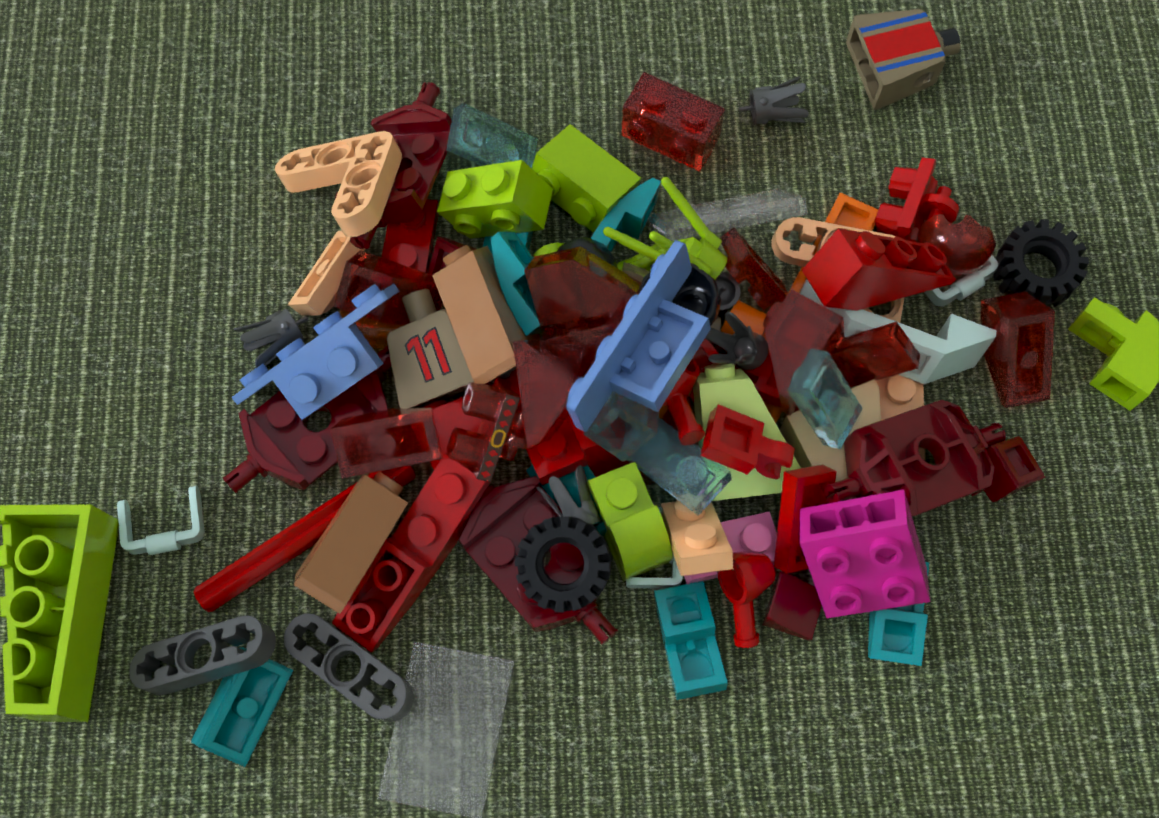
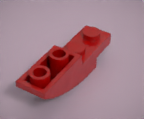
(412, 554)

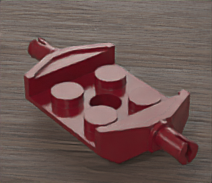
(423, 140)
(285, 447)
(887, 458)
(493, 541)

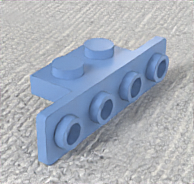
(646, 348)
(327, 364)

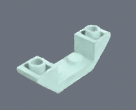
(953, 350)

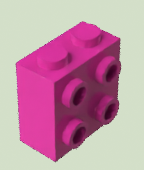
(864, 554)

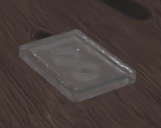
(730, 213)
(450, 737)

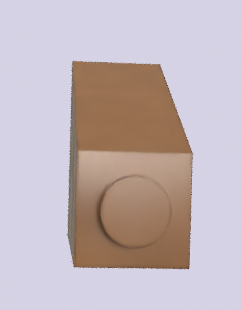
(479, 312)
(351, 541)

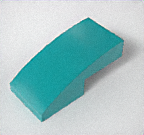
(630, 213)
(510, 262)
(898, 633)
(690, 640)

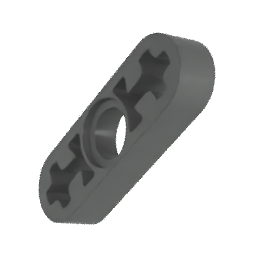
(312, 658)
(222, 663)

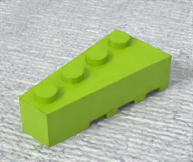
(54, 606)

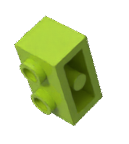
(583, 176)
(495, 199)

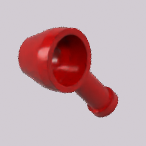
(689, 430)
(741, 585)

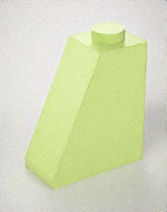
(736, 391)

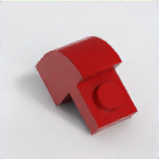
(569, 450)

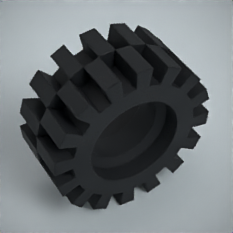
(1056, 248)
(533, 574)

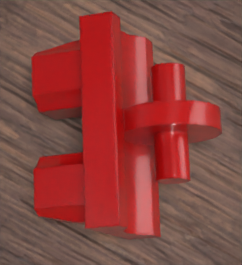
(921, 202)

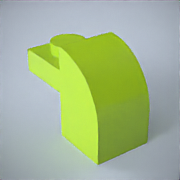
(1131, 349)
(631, 521)

